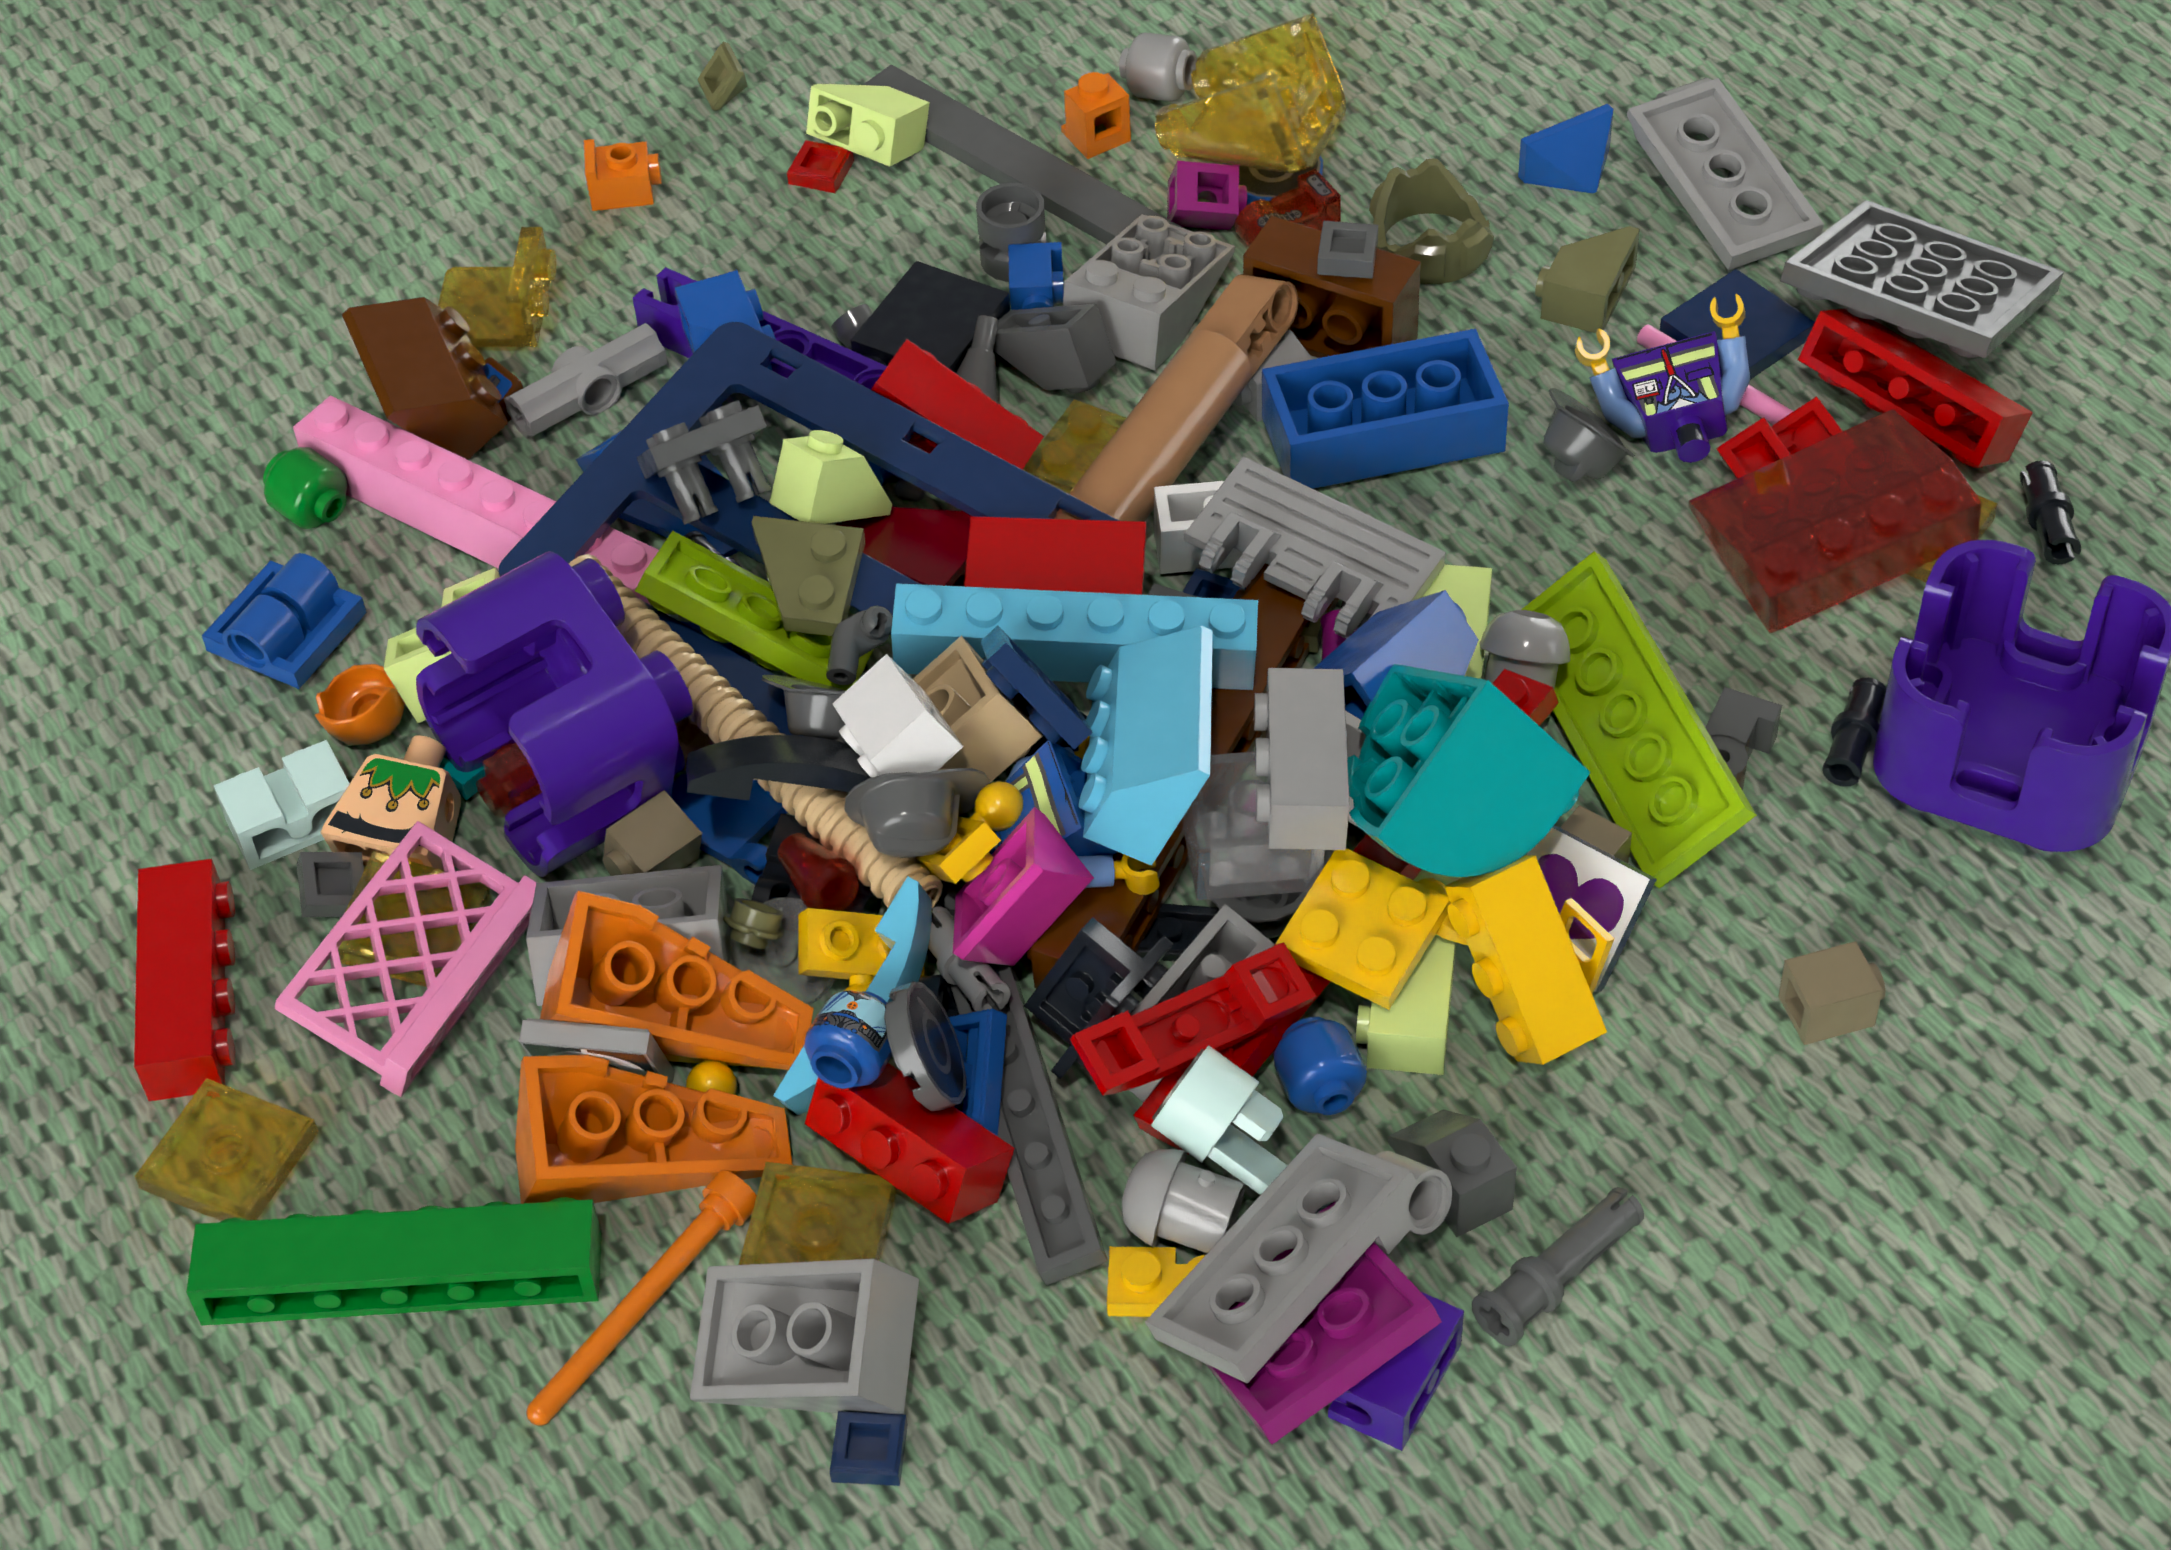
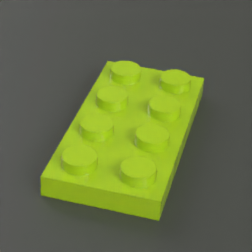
(733, 609)

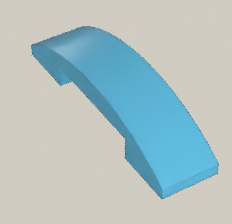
(907, 933)

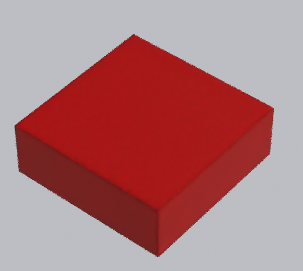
(820, 166)

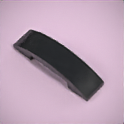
(731, 765)

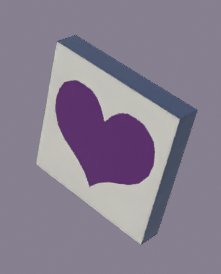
(1600, 884)

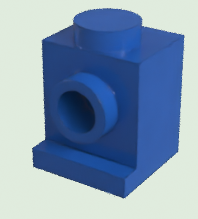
(1035, 275)

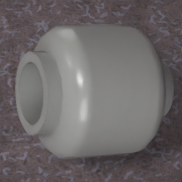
(1158, 66)

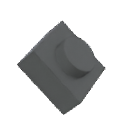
(1347, 249)
(327, 881)

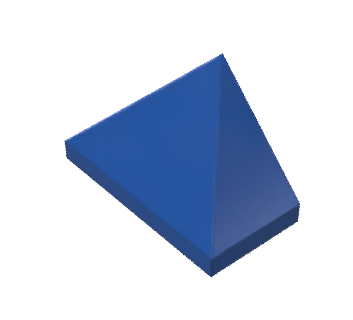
(1568, 153)

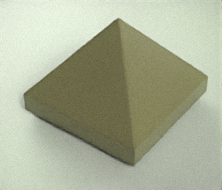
(722, 77)

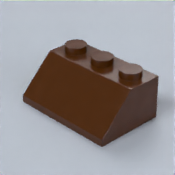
(427, 372)

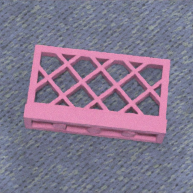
(447, 994)

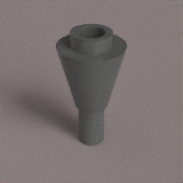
(979, 362)

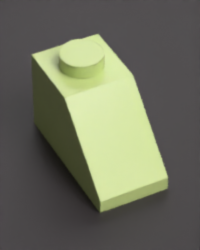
(826, 481)

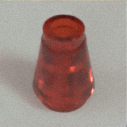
(818, 873)

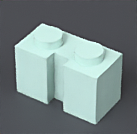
(284, 808)

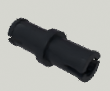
(2050, 512)
(1855, 732)

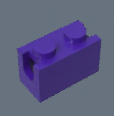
(1397, 1393)

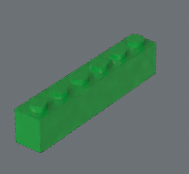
(395, 1262)

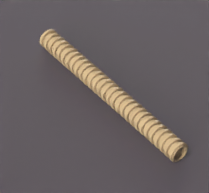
(728, 716)

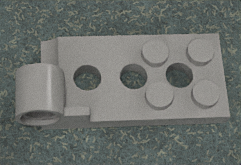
(1712, 201)
(1376, 1202)

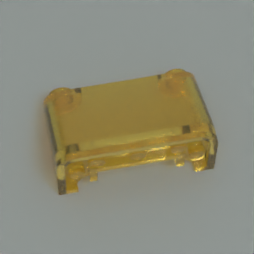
(1261, 101)

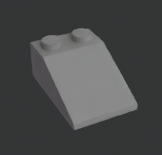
(806, 1336)

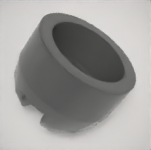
(849, 323)

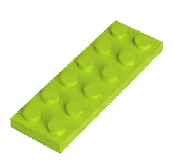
(1638, 727)

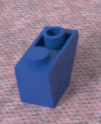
(718, 301)

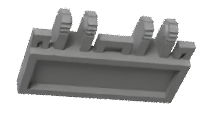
(1311, 546)

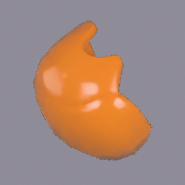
(360, 705)

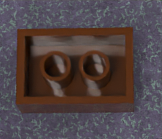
(1338, 311)

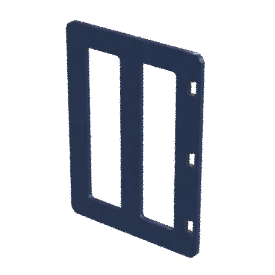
(820, 399)

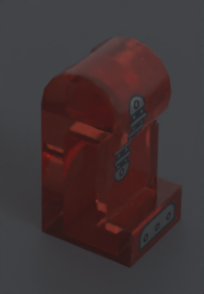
(1307, 205)

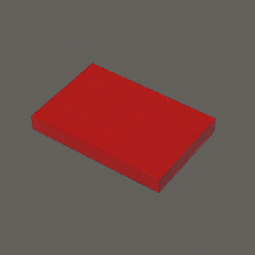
(1056, 555)

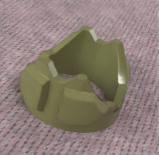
(1433, 191)

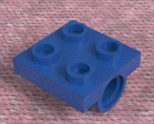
(286, 620)

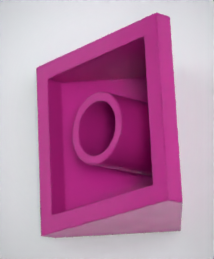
(1017, 894)

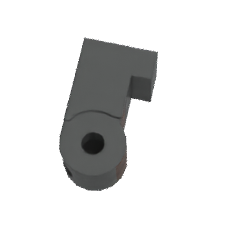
(1740, 725)

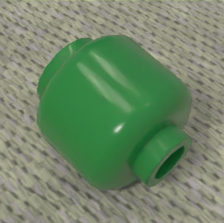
(305, 487)

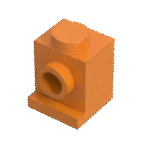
(1096, 102)
(620, 174)

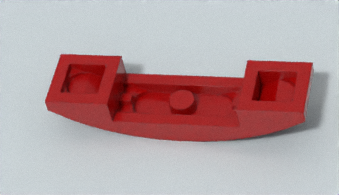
(1219, 1013)

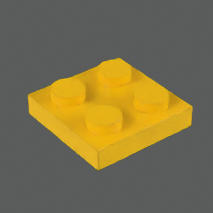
(1364, 926)

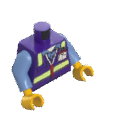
(1674, 391)

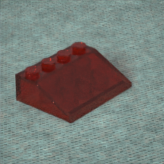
(1838, 518)

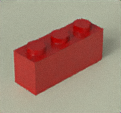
(943, 397)
(927, 1154)

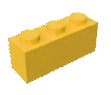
(1524, 961)

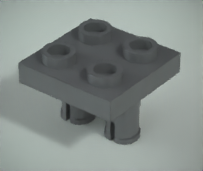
(723, 432)

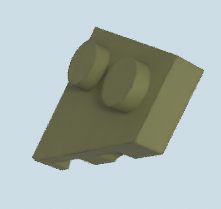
(810, 570)

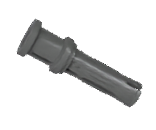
(1539, 1281)

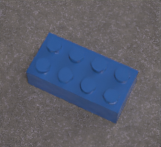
(1384, 409)

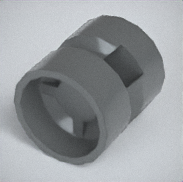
(1004, 217)

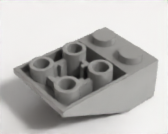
(1149, 286)

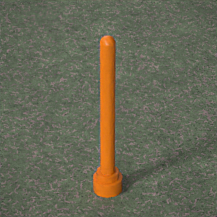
(725, 1203)

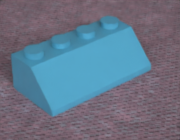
(1147, 741)

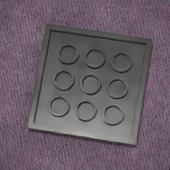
(1922, 279)

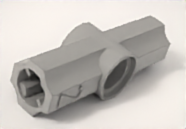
(586, 380)

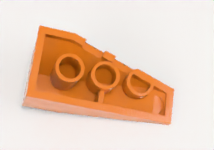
(637, 973)
(630, 1135)

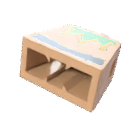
(390, 798)

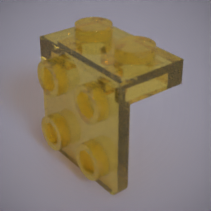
(504, 302)

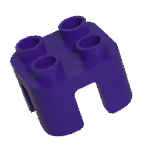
(553, 674)
(2017, 721)

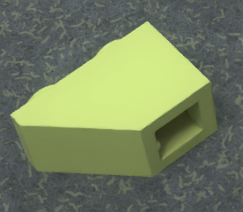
(868, 120)

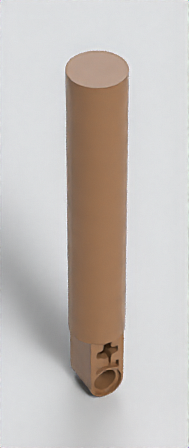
(1188, 398)

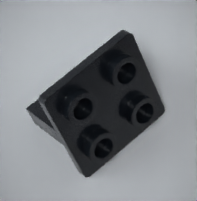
(1093, 984)

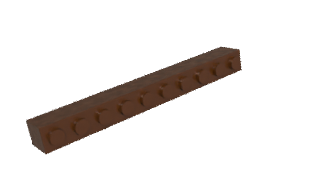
(1232, 731)

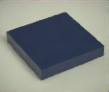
(1769, 324)

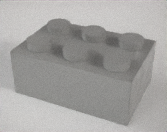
(684, 899)

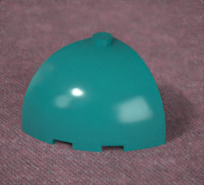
(1456, 774)

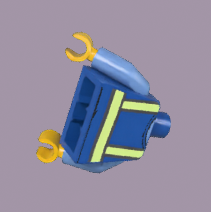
(1053, 785)

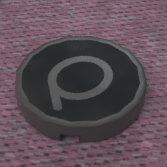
(925, 1046)

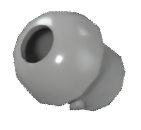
(1526, 645)
(1179, 1201)

